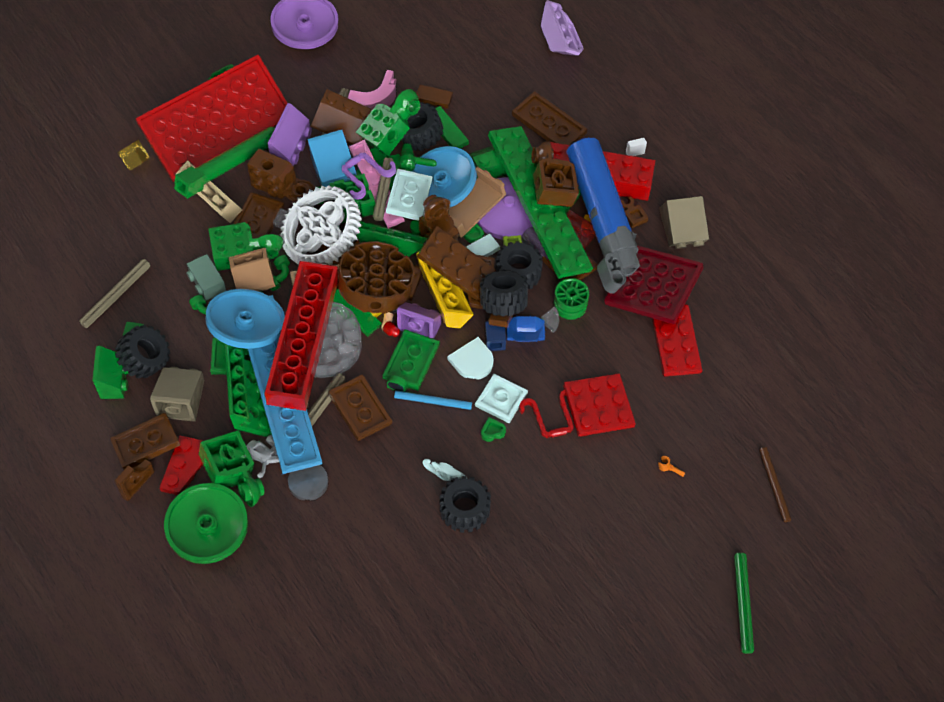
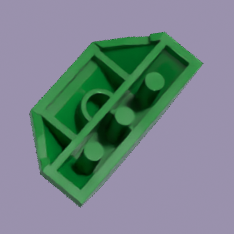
(404, 241)

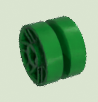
(571, 298)

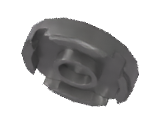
(308, 483)

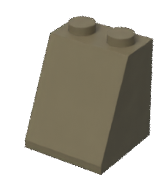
(684, 222)
(178, 393)

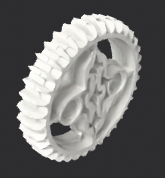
(329, 218)

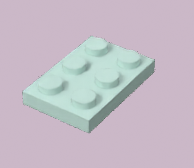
(408, 194)

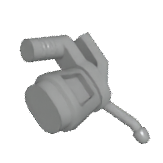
(262, 453)

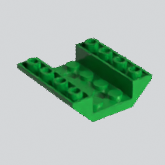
(244, 395)

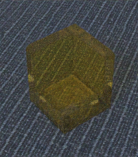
(133, 155)

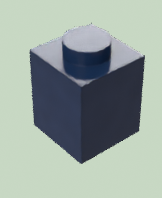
(495, 337)

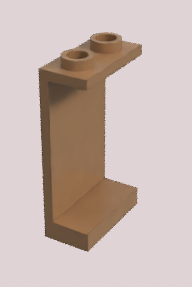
(478, 203)

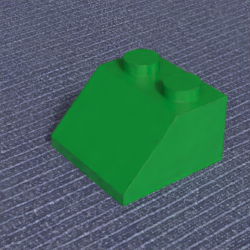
(488, 160)
(108, 375)

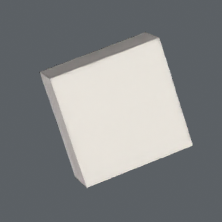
(636, 147)

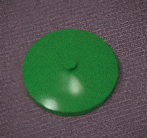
(206, 523)

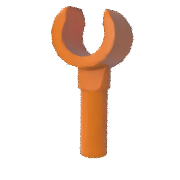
(665, 467)

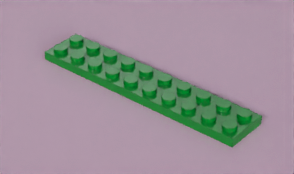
(548, 221)

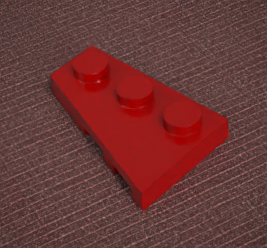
(182, 466)

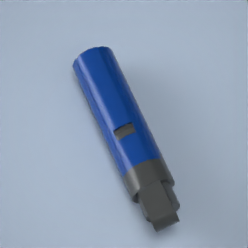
(605, 213)

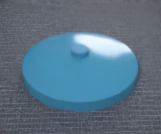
(453, 174)
(244, 318)

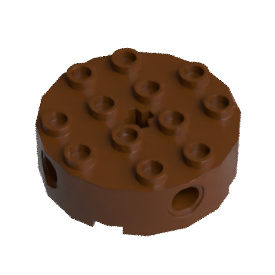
(375, 277)

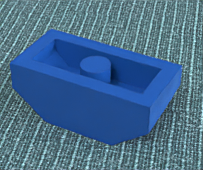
(526, 329)

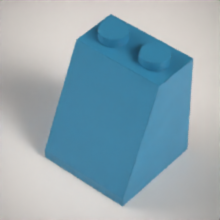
(328, 155)

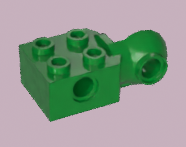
(388, 125)
(236, 240)
(231, 465)

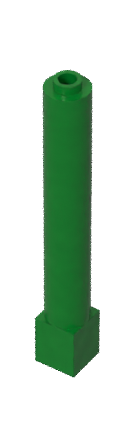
(193, 179)

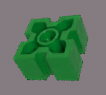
(366, 204)

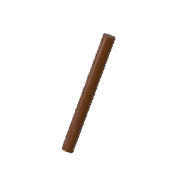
(775, 484)

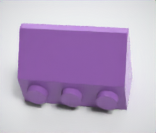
(290, 135)

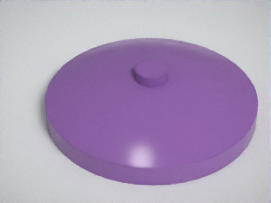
(304, 23)
(507, 216)

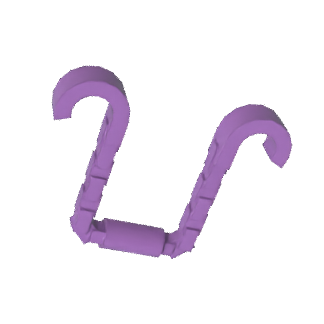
(385, 173)

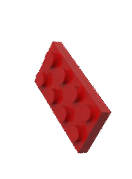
(677, 345)

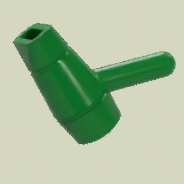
(408, 160)

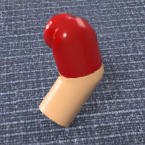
(388, 327)

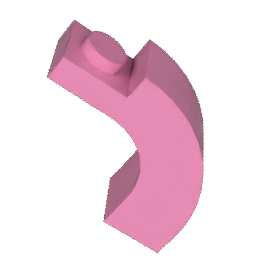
(384, 94)

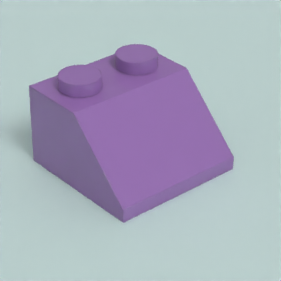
(418, 320)

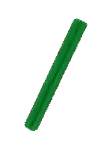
(744, 603)

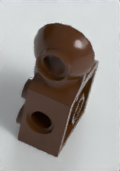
(276, 177)
(553, 178)
(435, 215)

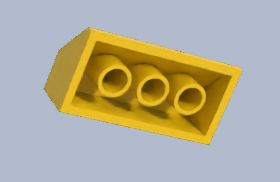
(447, 296)

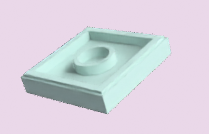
(501, 398)

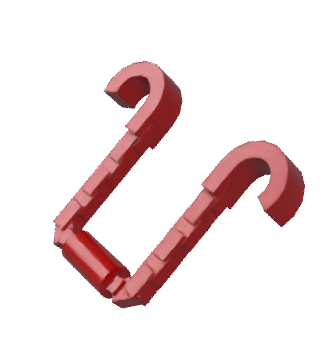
(555, 432)

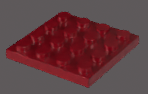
(657, 286)

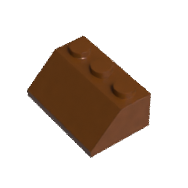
(340, 114)

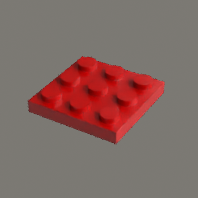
(599, 405)

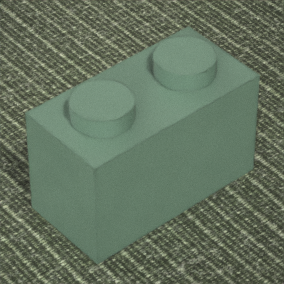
(206, 277)

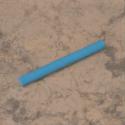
(433, 400)

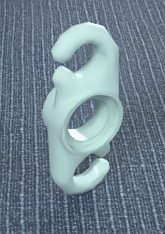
(442, 470)

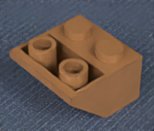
(252, 270)

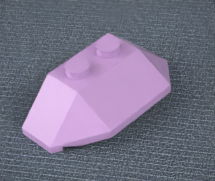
(560, 30)

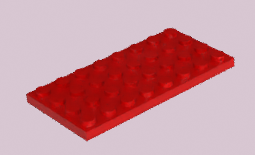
(214, 116)

